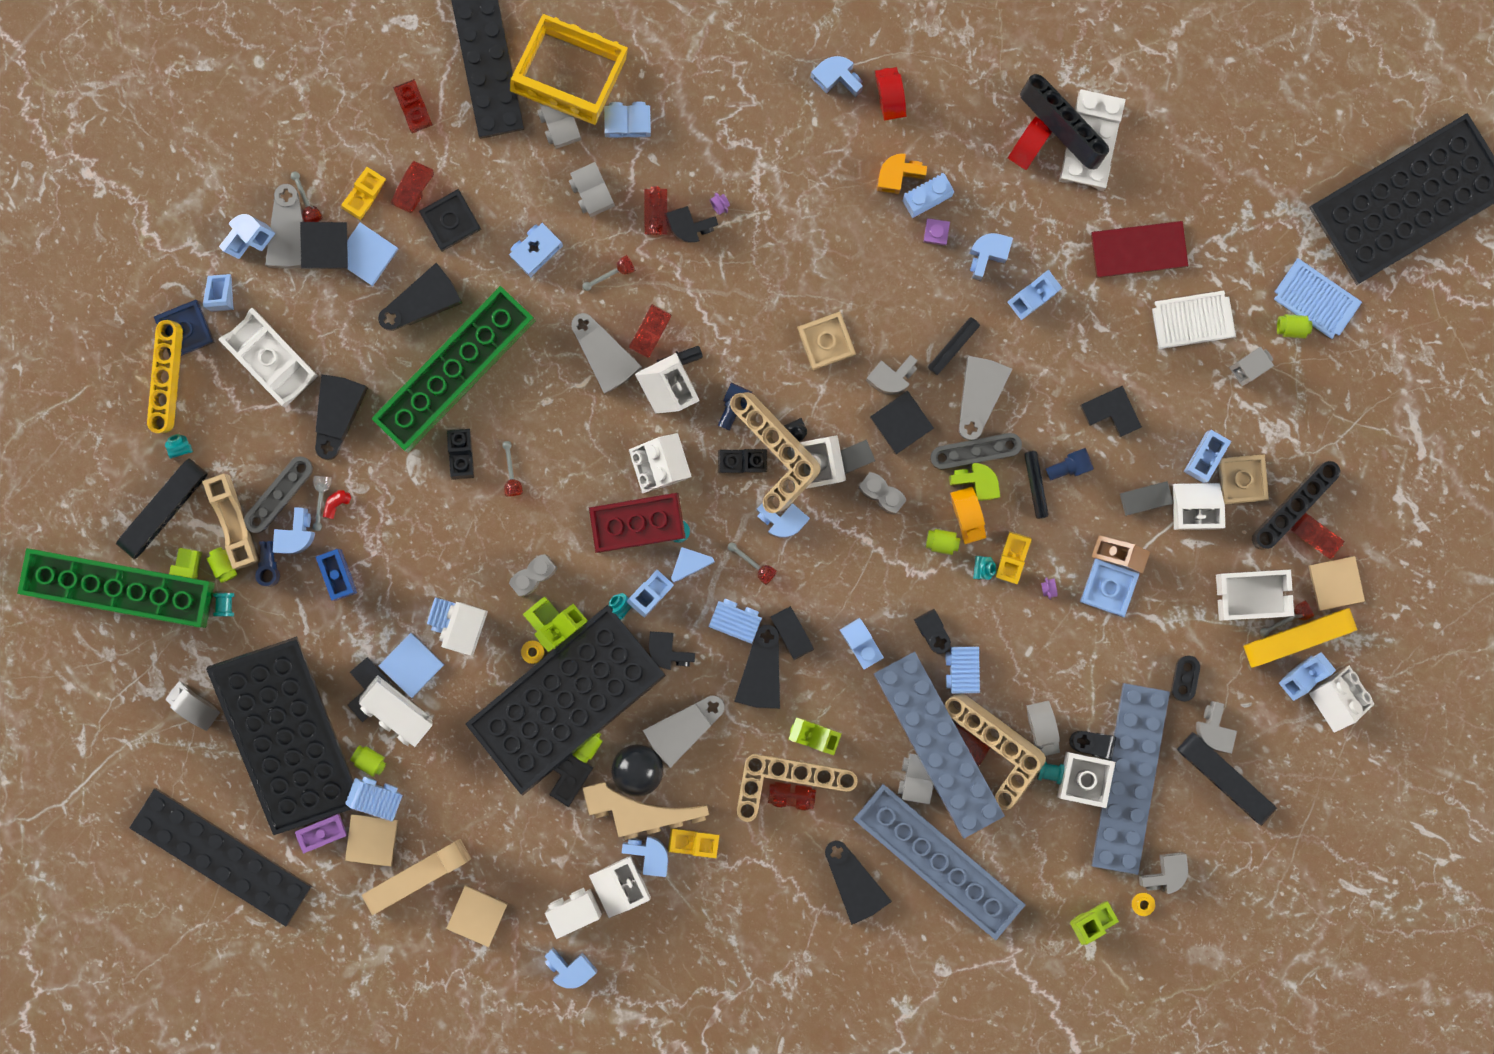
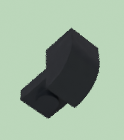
(683, 227)
(662, 651)

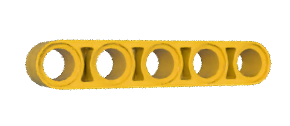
(160, 365)
(1300, 637)

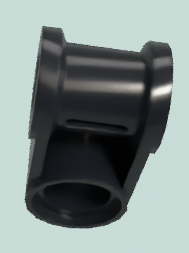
(931, 628)
(1096, 744)

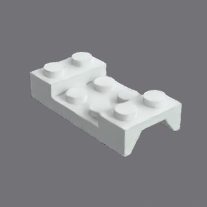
(1103, 115)
(268, 358)

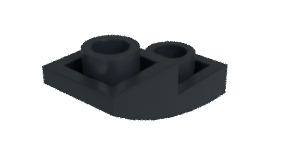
(460, 454)
(742, 461)
(792, 633)

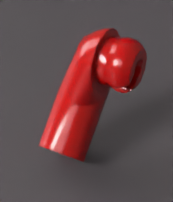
(335, 500)

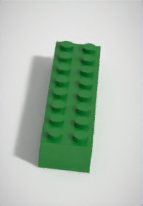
(453, 369)
(116, 588)

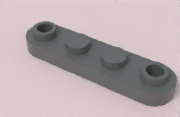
(976, 451)
(278, 494)

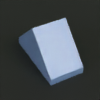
(218, 293)
(689, 563)

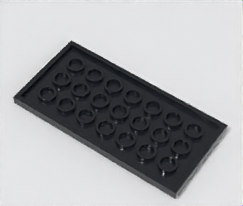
(1409, 199)
(565, 700)
(283, 734)

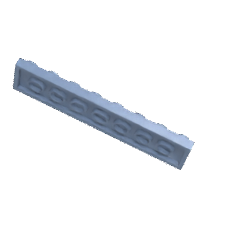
(939, 745)
(1136, 758)
(939, 862)

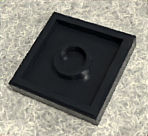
(450, 220)
(323, 245)
(901, 422)

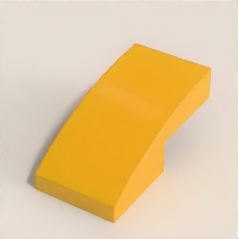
(364, 193)
(1013, 557)
(693, 843)

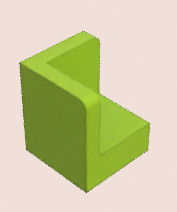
(186, 563)
(541, 613)

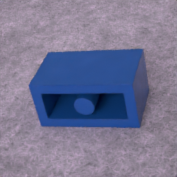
(336, 574)

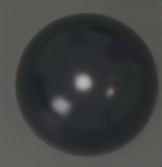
(637, 770)

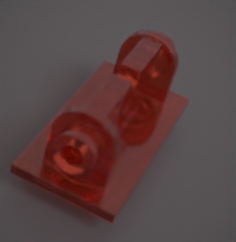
(654, 208)
(781, 796)

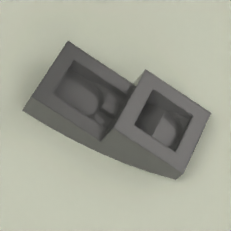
(857, 456)
(1146, 498)

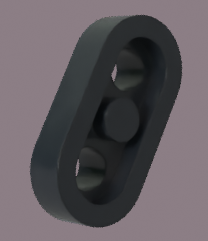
(1188, 679)

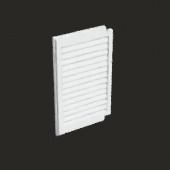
(1193, 319)

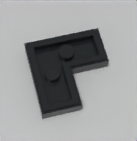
(1113, 405)
(364, 674)
(573, 776)

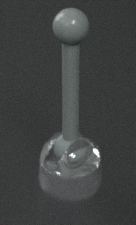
(321, 484)

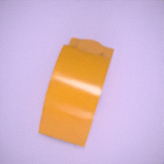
(894, 169)
(969, 515)

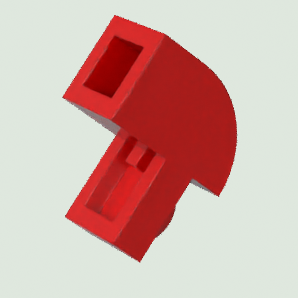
(891, 93)
(1030, 143)

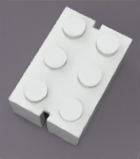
(1254, 595)
(395, 712)

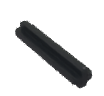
(953, 346)
(1036, 484)

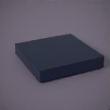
(194, 325)

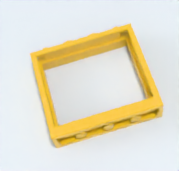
(556, 98)

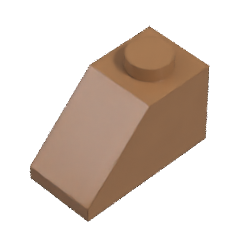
(1121, 554)

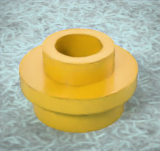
(540, 652)
(1136, 904)

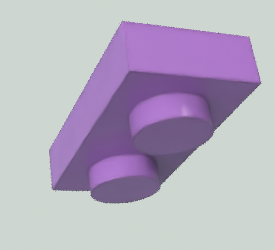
(321, 833)

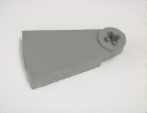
(284, 247)
(606, 357)
(981, 390)
(681, 730)

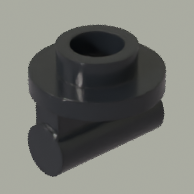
(797, 429)

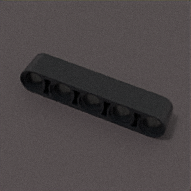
(1064, 121)
(1305, 499)
(161, 508)
(1226, 778)

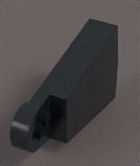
(422, 299)
(336, 411)
(761, 674)
(856, 886)

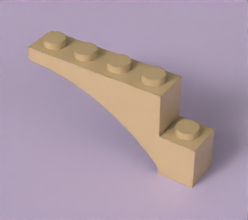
(635, 816)

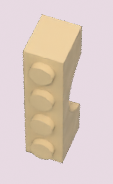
(231, 517)

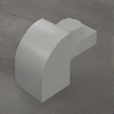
(889, 381)
(191, 706)
(1044, 727)
(1210, 732)
(1172, 876)

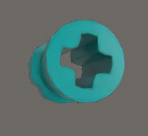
(223, 604)
(1051, 772)

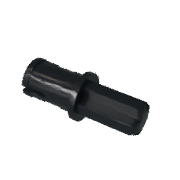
(688, 356)

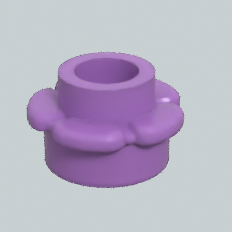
(720, 203)
(1049, 588)

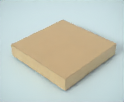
(826, 341)
(1243, 479)
(1336, 583)
(371, 840)
(477, 916)

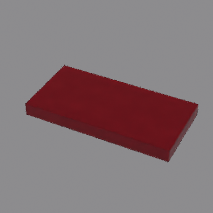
(1139, 249)
(637, 522)

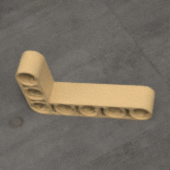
(779, 449)
(1000, 745)
(787, 775)
(416, 876)

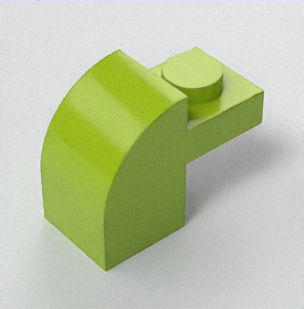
(983, 479)
(560, 628)
(814, 736)
(1093, 923)

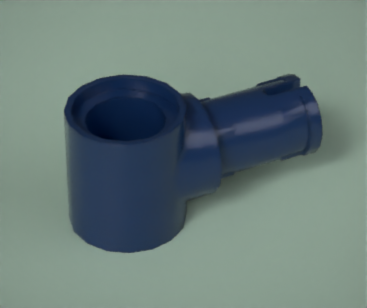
(728, 416)
(1075, 464)
(267, 563)

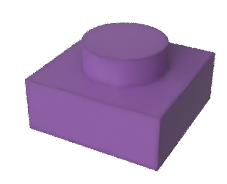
(936, 232)

